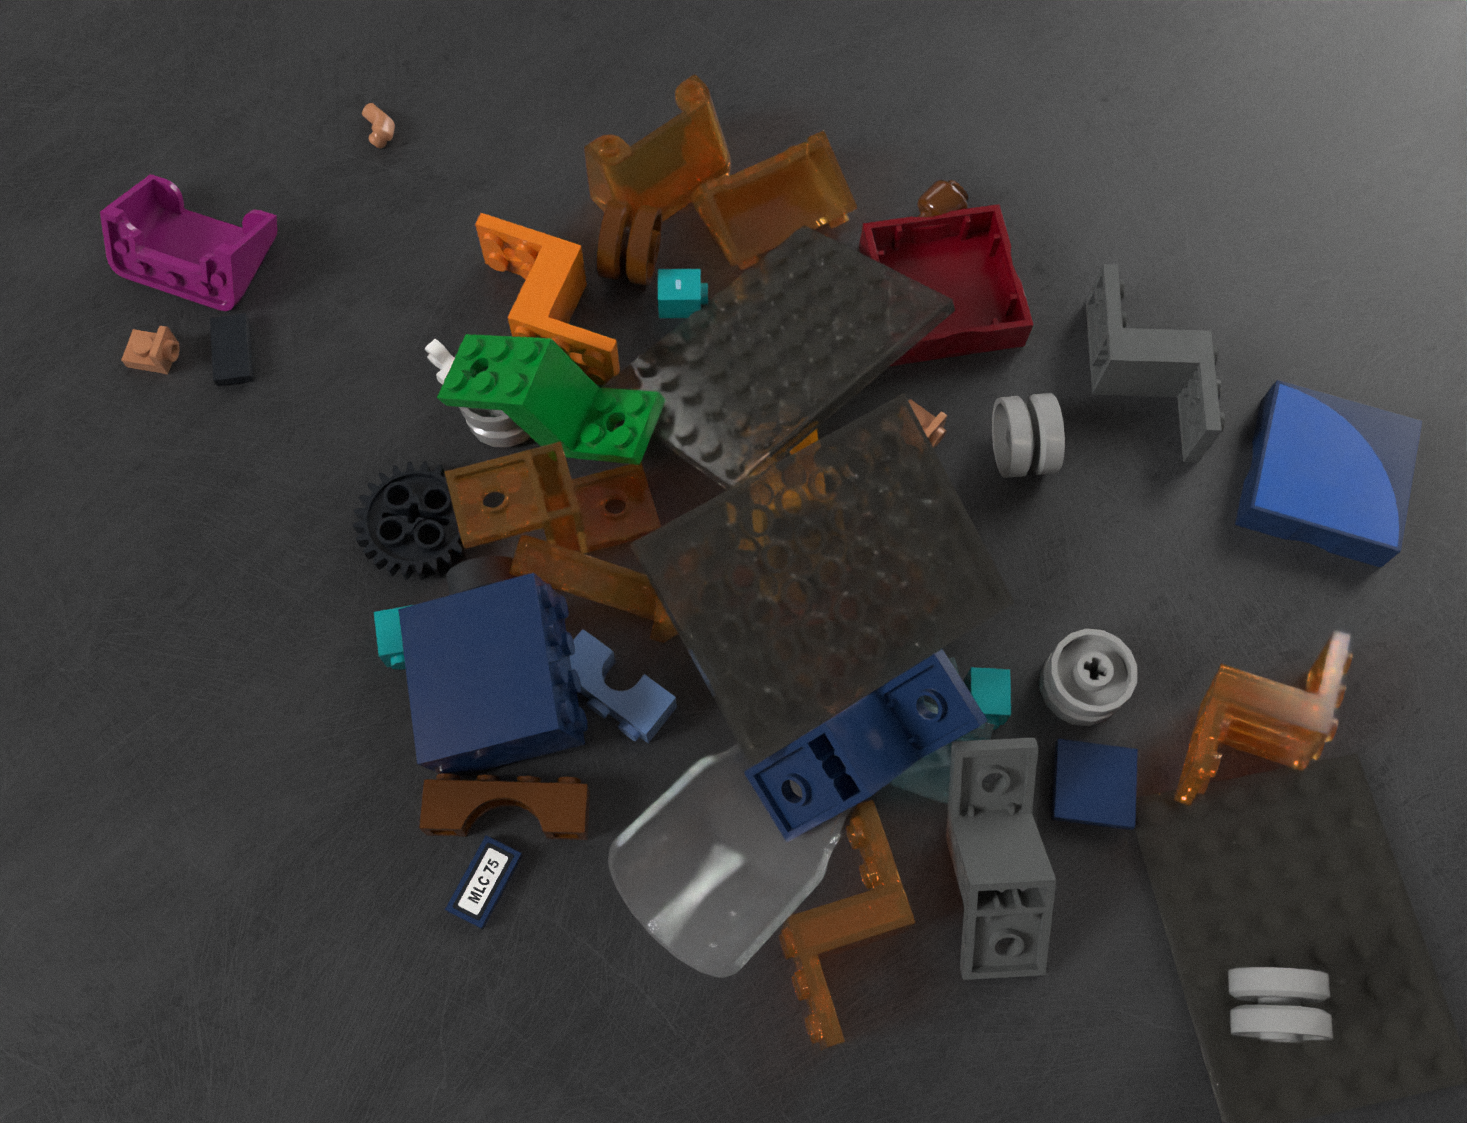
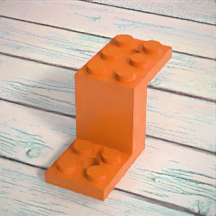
(550, 292)

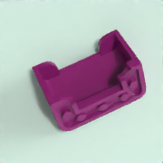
(182, 251)

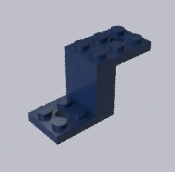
(865, 746)

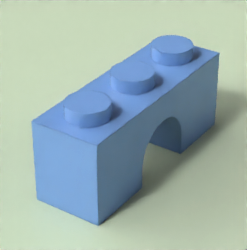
(638, 710)

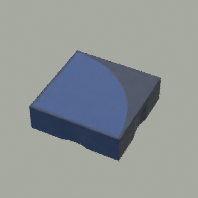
(1330, 473)

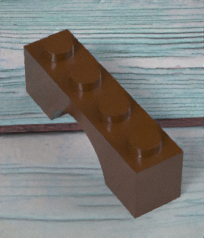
(454, 804)

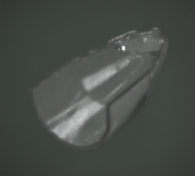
(714, 869)

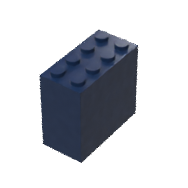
(491, 676)

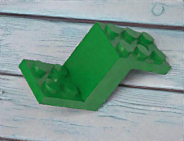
(551, 397)

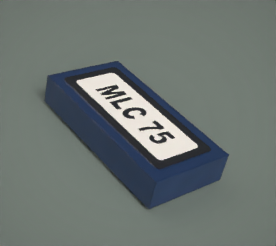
(484, 882)

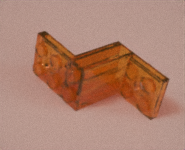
(544, 496)
(1266, 717)
(846, 924)

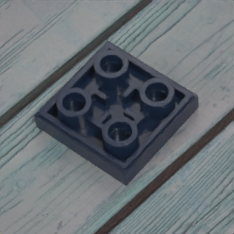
(1094, 784)

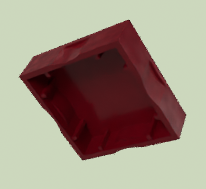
(967, 260)

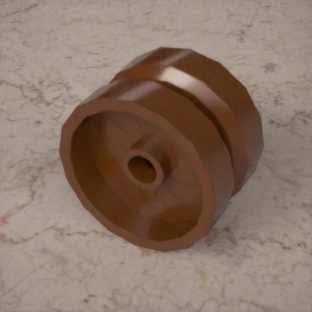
(629, 242)

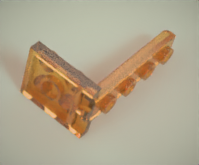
(593, 580)

